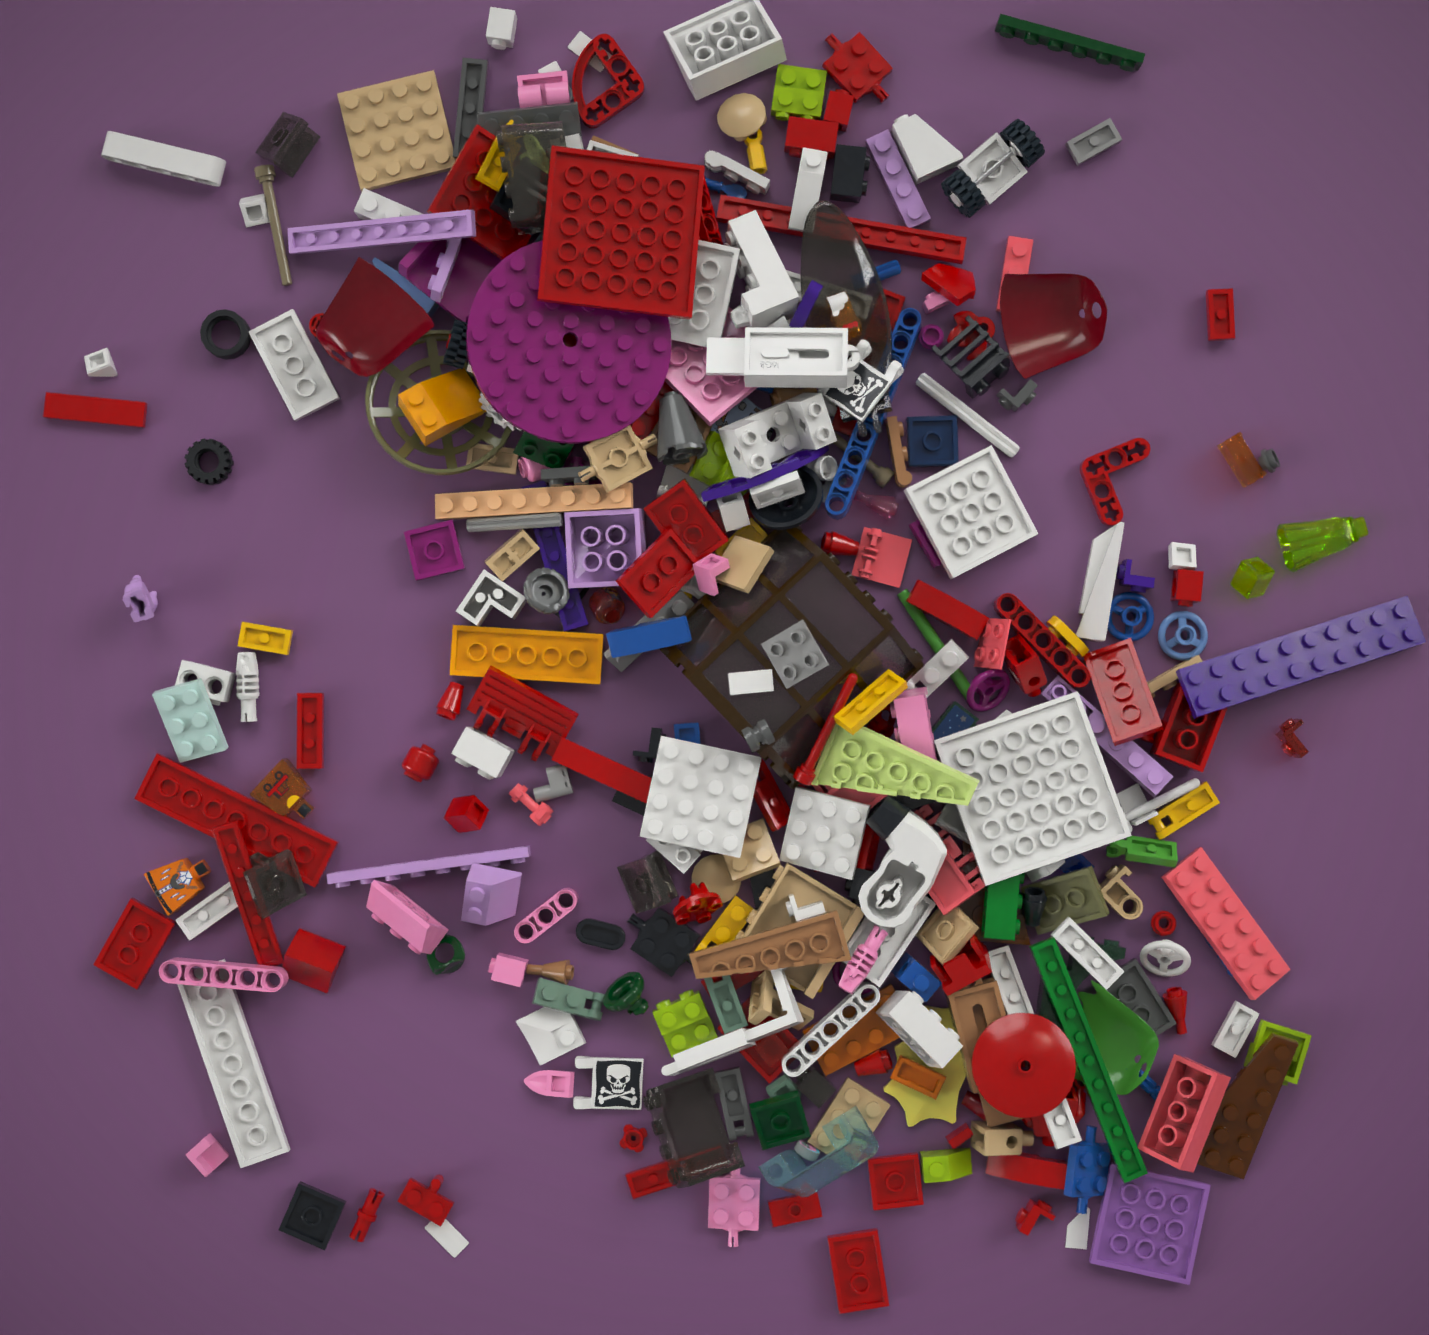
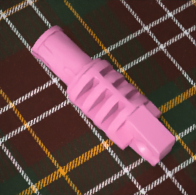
(862, 960)

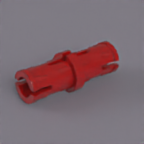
(366, 1215)

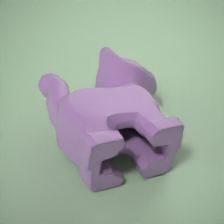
(142, 601)

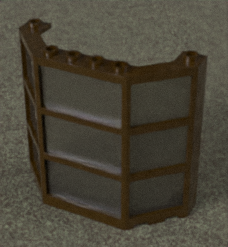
(793, 587)

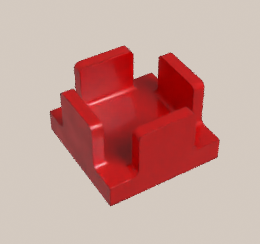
(965, 968)

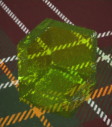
(1252, 577)

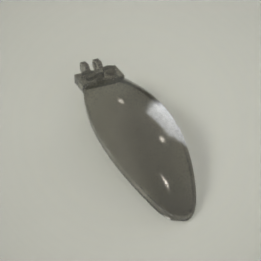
(840, 262)

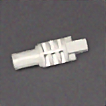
(247, 685)

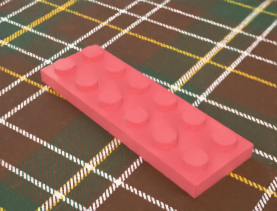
(1226, 923)

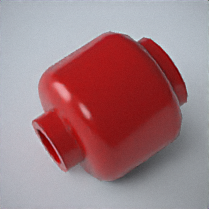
(420, 763)

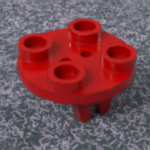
(697, 906)

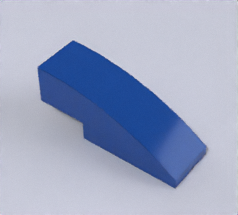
(648, 636)

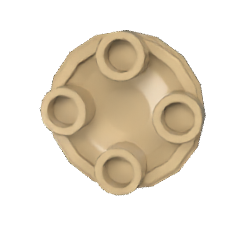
(741, 116)
(716, 876)

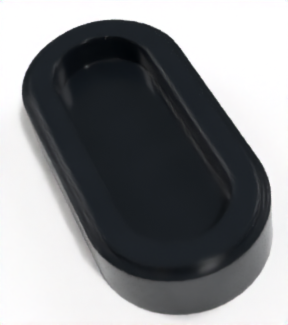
(600, 934)

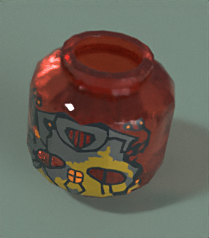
(607, 605)

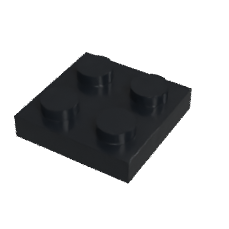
(312, 1215)

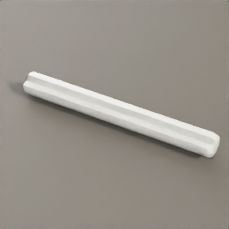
(967, 415)

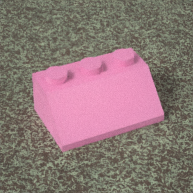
(404, 917)

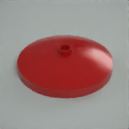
(998, 1061)

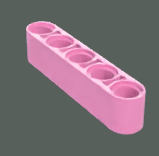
(212, 979)

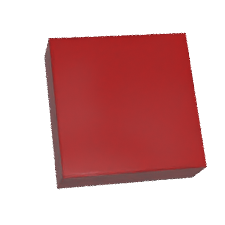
(959, 1135)

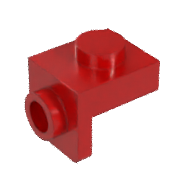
(1027, 1217)

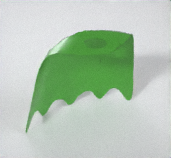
(1120, 1038)

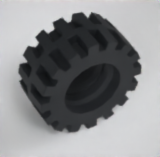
(195, 454)

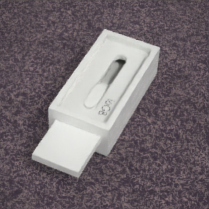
(785, 357)

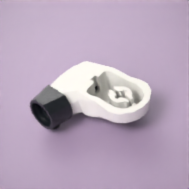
(907, 866)

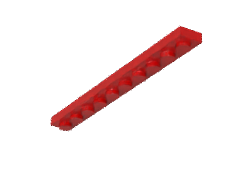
(873, 234)

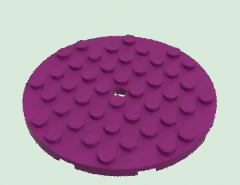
(556, 388)

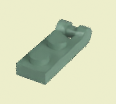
(568, 999)
(726, 1004)

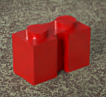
(810, 134)

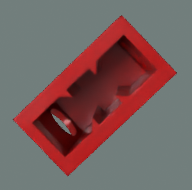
(1028, 673)

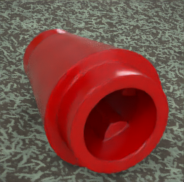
(839, 544)
(450, 702)
(874, 1063)

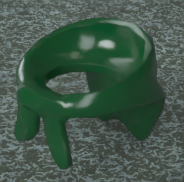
(453, 964)

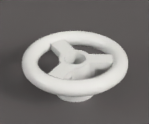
(1165, 952)

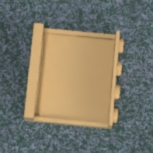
(774, 914)

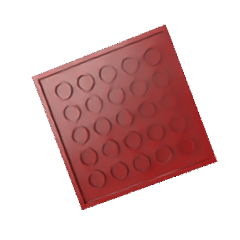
(621, 232)

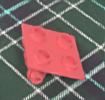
(881, 557)
(992, 644)

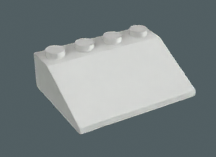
(725, 46)

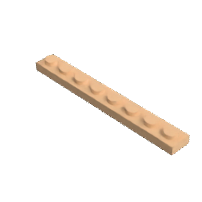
(532, 501)

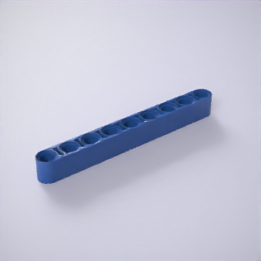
(864, 449)

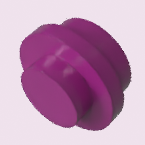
(930, 336)

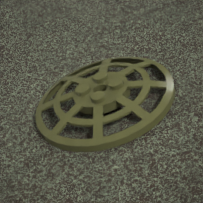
(413, 442)

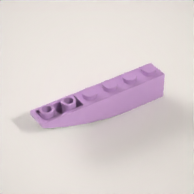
(1127, 756)

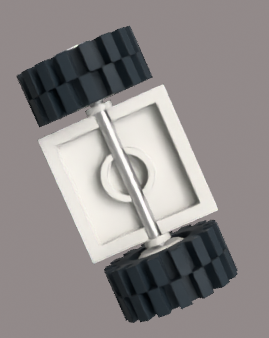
(993, 168)

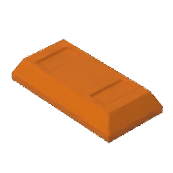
(918, 1077)

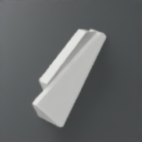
(1099, 584)

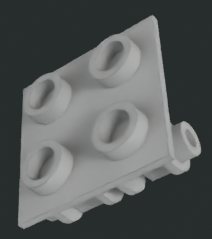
(794, 654)

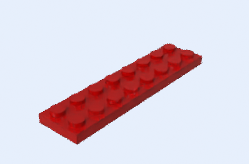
(207, 804)

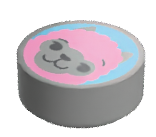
(806, 1150)

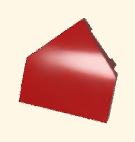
(951, 282)

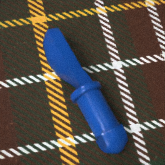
(730, 190)

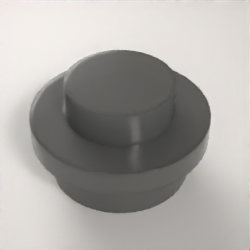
(1269, 460)

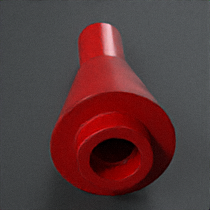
(1176, 1002)

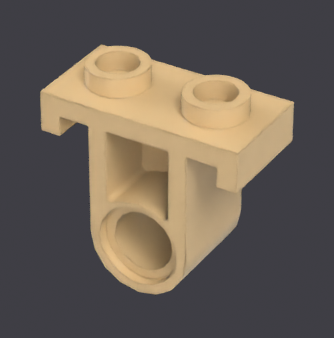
(1117, 892)

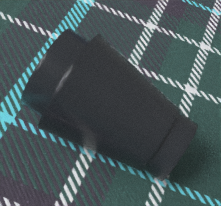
(1033, 905)

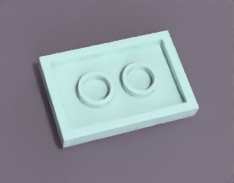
(190, 720)

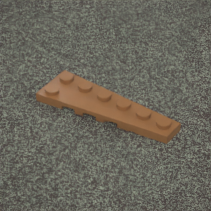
(791, 945)

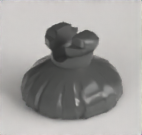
(546, 590)

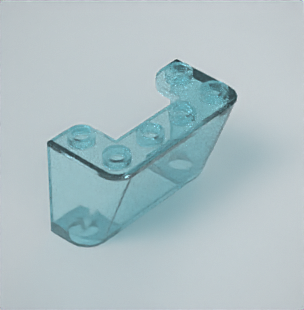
(792, 1175)

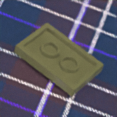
(1072, 896)

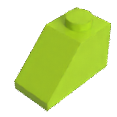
(945, 1164)

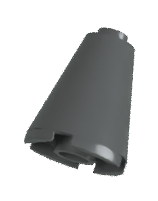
(678, 431)

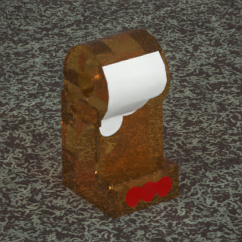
(843, 314)

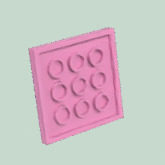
(706, 394)

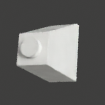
(923, 148)

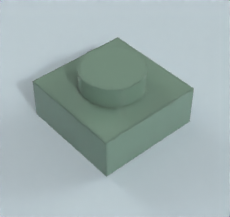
(781, 1086)

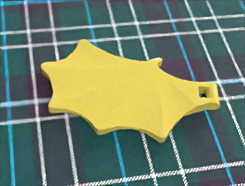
(918, 1105)

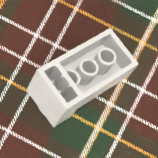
(768, 286)

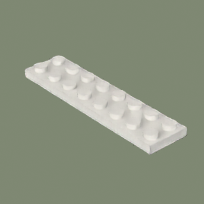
(235, 1071)

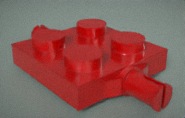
(857, 67)

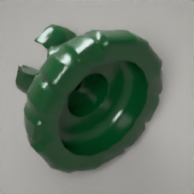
(626, 994)

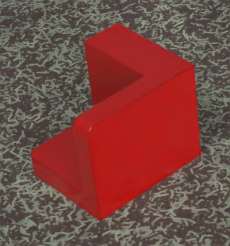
(466, 813)

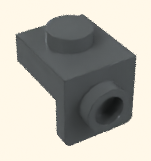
(1024, 396)

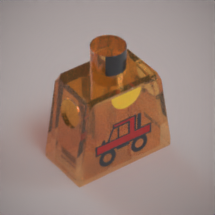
(284, 790)

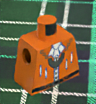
(177, 883)

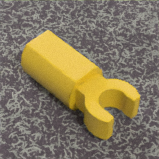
(756, 154)

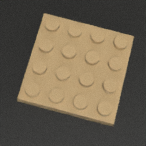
(397, 130)

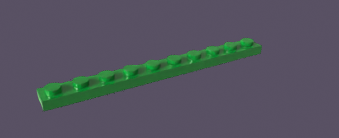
(1088, 1059)

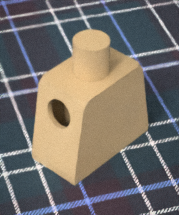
(999, 1139)

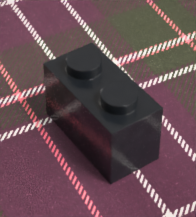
(848, 173)

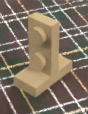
(766, 1002)

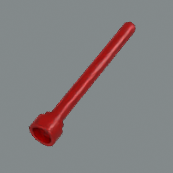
(805, 772)

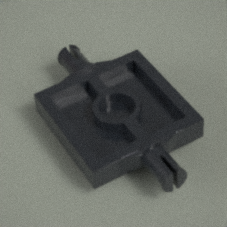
(663, 941)

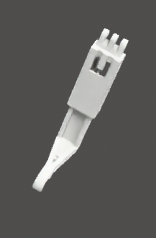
(741, 1038)

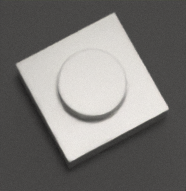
(1182, 556)

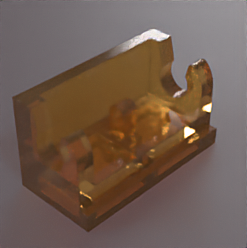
(1241, 460)

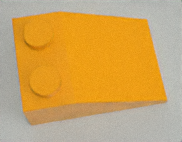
(441, 404)

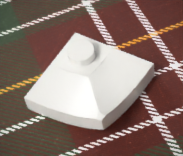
(551, 1033)

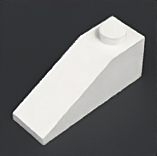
(807, 186)

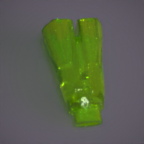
(1317, 539)

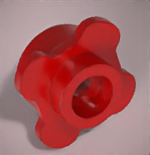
(627, 1142)

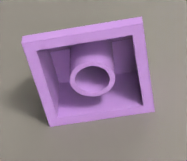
(490, 894)

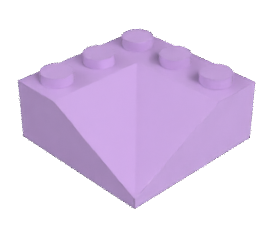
(602, 545)

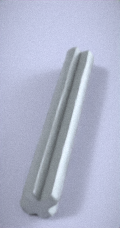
(514, 522)

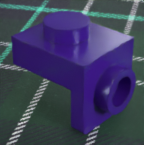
(1137, 583)

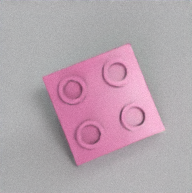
(543, 89)

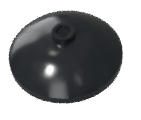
(802, 508)

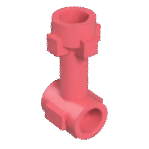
(540, 813)

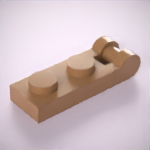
(898, 453)

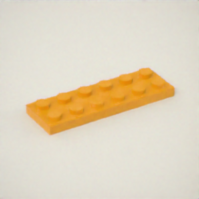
(527, 654)

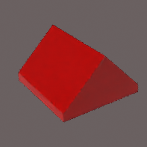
(313, 960)

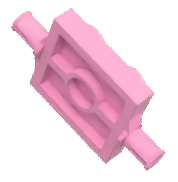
(734, 1204)

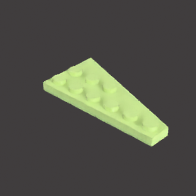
(888, 768)

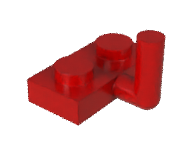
(426, 1200)

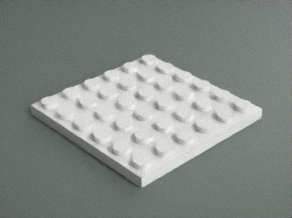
(1038, 788)

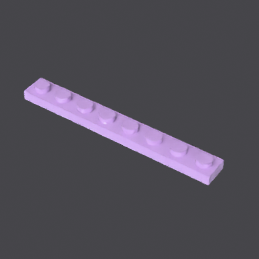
(382, 232)
(418, 868)

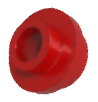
(1169, 928)

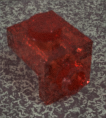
(1291, 744)

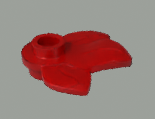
(962, 324)

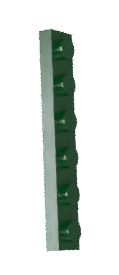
(1078, 45)

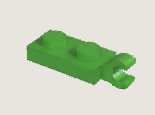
(1145, 850)

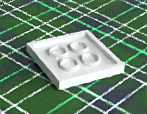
(824, 832)

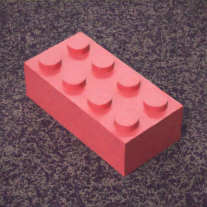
(1183, 1113)

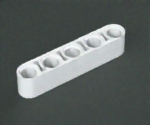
(163, 158)
(826, 1041)

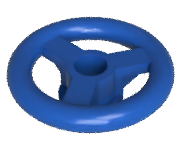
(1137, 613)

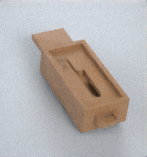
(971, 1013)

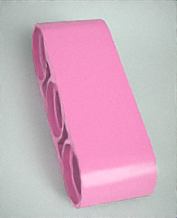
(535, 921)

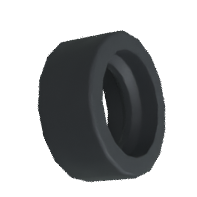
(206, 338)

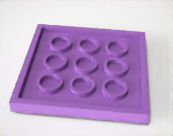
(1150, 1225)

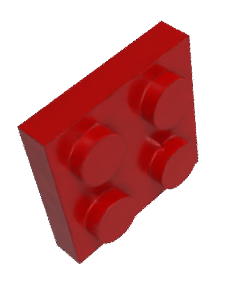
(895, 1181)

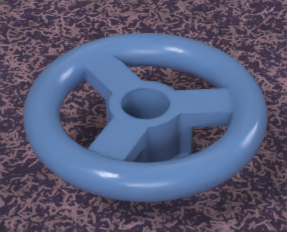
(1191, 635)

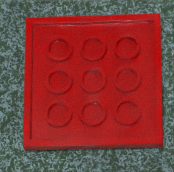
(464, 192)

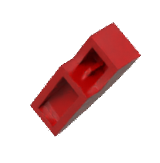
(947, 609)
(1028, 1169)

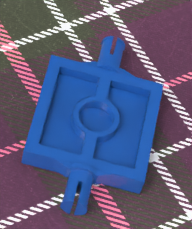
(1087, 1169)

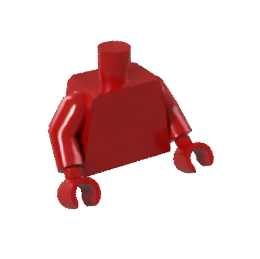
(1077, 1105)

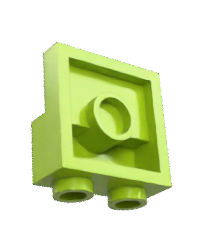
(798, 92)
(715, 465)
(684, 1022)
(1263, 1032)

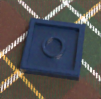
(932, 441)

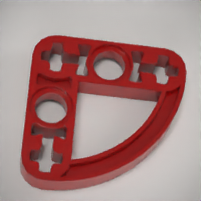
(620, 89)

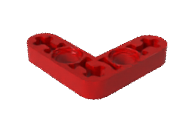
(1102, 477)

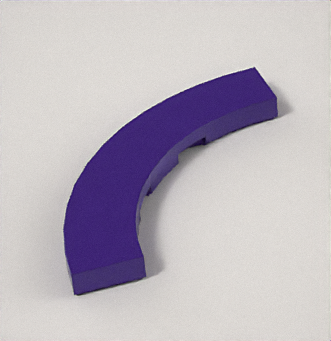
(739, 484)

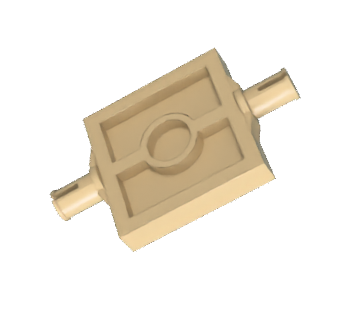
(618, 458)

